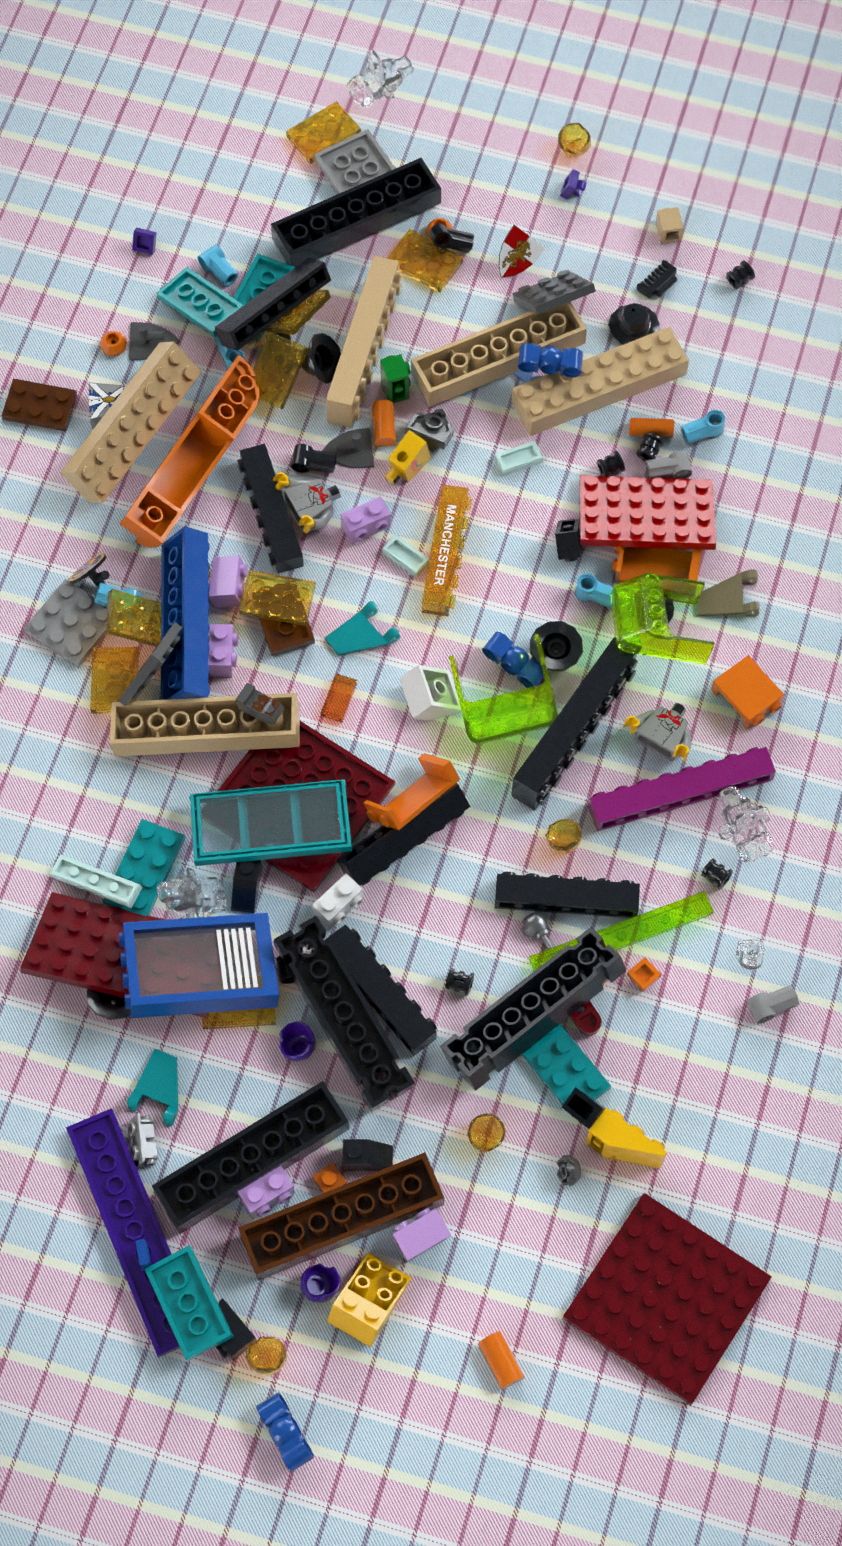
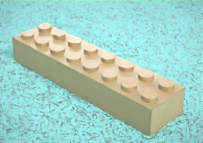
(363, 342)
(493, 352)
(602, 381)
(131, 422)
(199, 726)

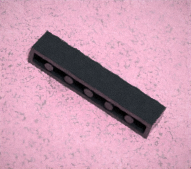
(272, 303)
(271, 509)
(388, 844)
(567, 895)
(383, 993)

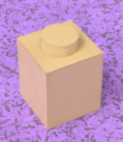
(669, 225)

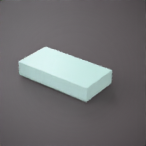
(518, 458)
(405, 555)

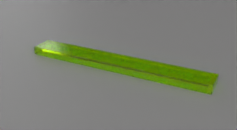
(642, 926)

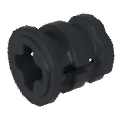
(740, 274)
(649, 446)
(611, 464)
(716, 873)
(453, 976)

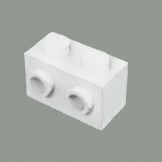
(338, 902)

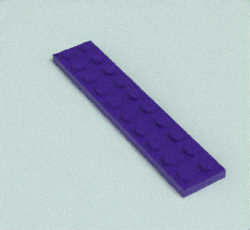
(125, 1214)

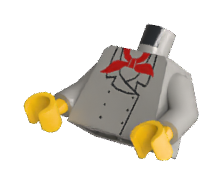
(308, 501)
(662, 731)

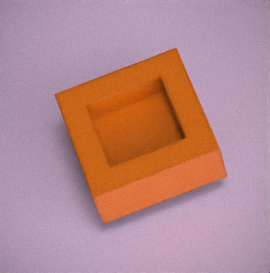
(644, 974)
(329, 1178)

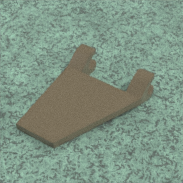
(727, 597)

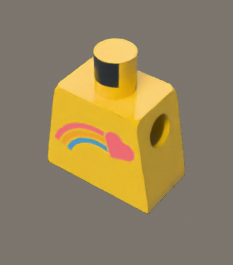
(407, 458)

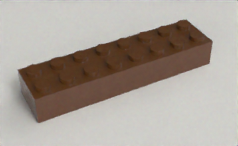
(341, 1216)

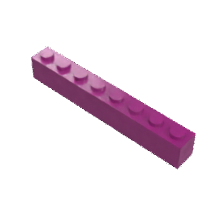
(681, 788)

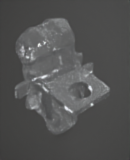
(379, 79)
(745, 825)
(192, 895)

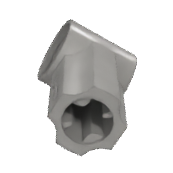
(674, 466)
(766, 1006)

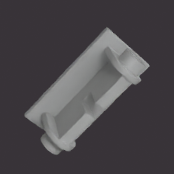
(142, 1150)

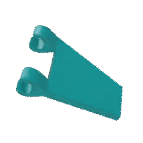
(359, 634)
(159, 1084)

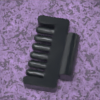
(661, 282)

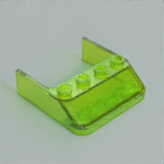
(643, 622)
(510, 712)

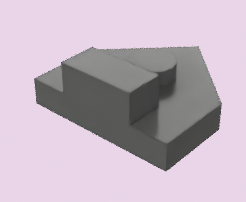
(431, 428)

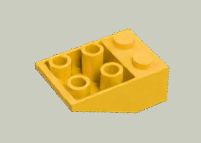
(622, 1142)
(368, 1299)

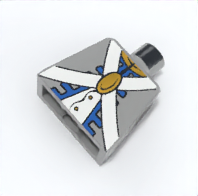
(101, 399)

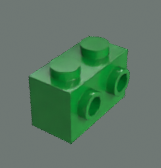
(395, 378)

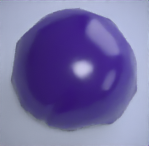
(297, 1041)
(320, 1283)

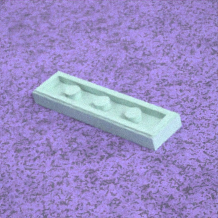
(95, 881)

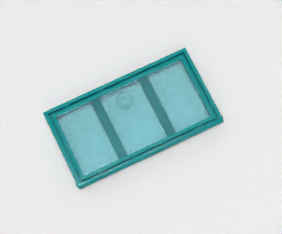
(270, 822)

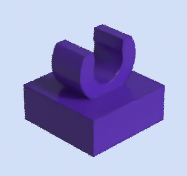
(572, 185)
(144, 241)

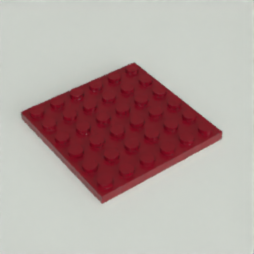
(313, 761)
(667, 1298)

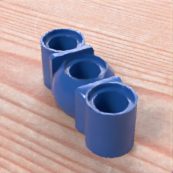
(550, 360)
(513, 660)
(285, 1432)

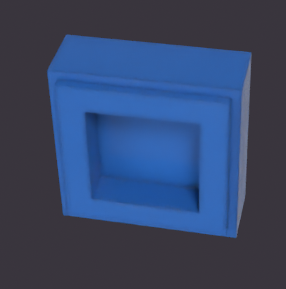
(143, 1254)

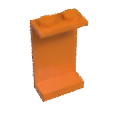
(659, 561)
(438, 778)

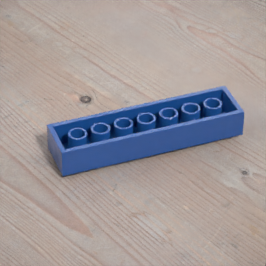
(186, 603)

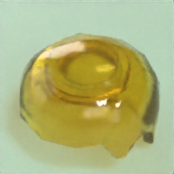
(574, 139)
(564, 836)
(486, 1132)
(266, 1355)

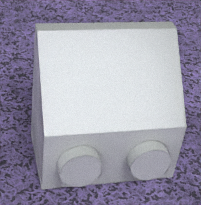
(430, 693)

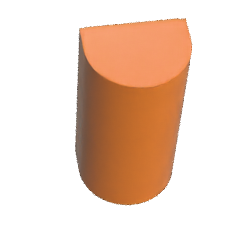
(383, 423)
(660, 427)
(501, 1360)

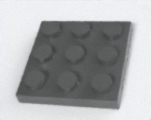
(553, 292)
(151, 665)

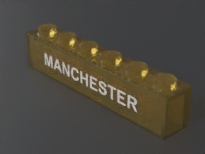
(445, 550)

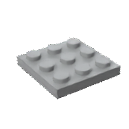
(353, 161)
(69, 623)

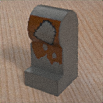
(259, 704)

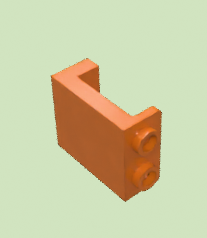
(749, 691)

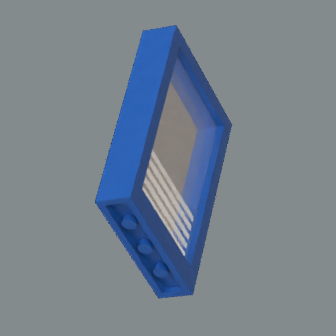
(198, 965)

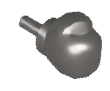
(537, 926)

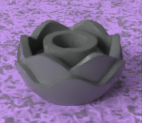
(569, 1170)

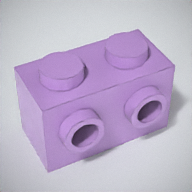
(365, 520)
(227, 581)
(221, 653)
(266, 1193)
(421, 1234)

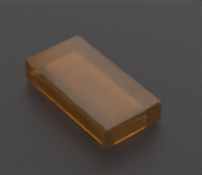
(339, 697)

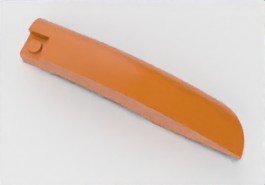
(193, 456)

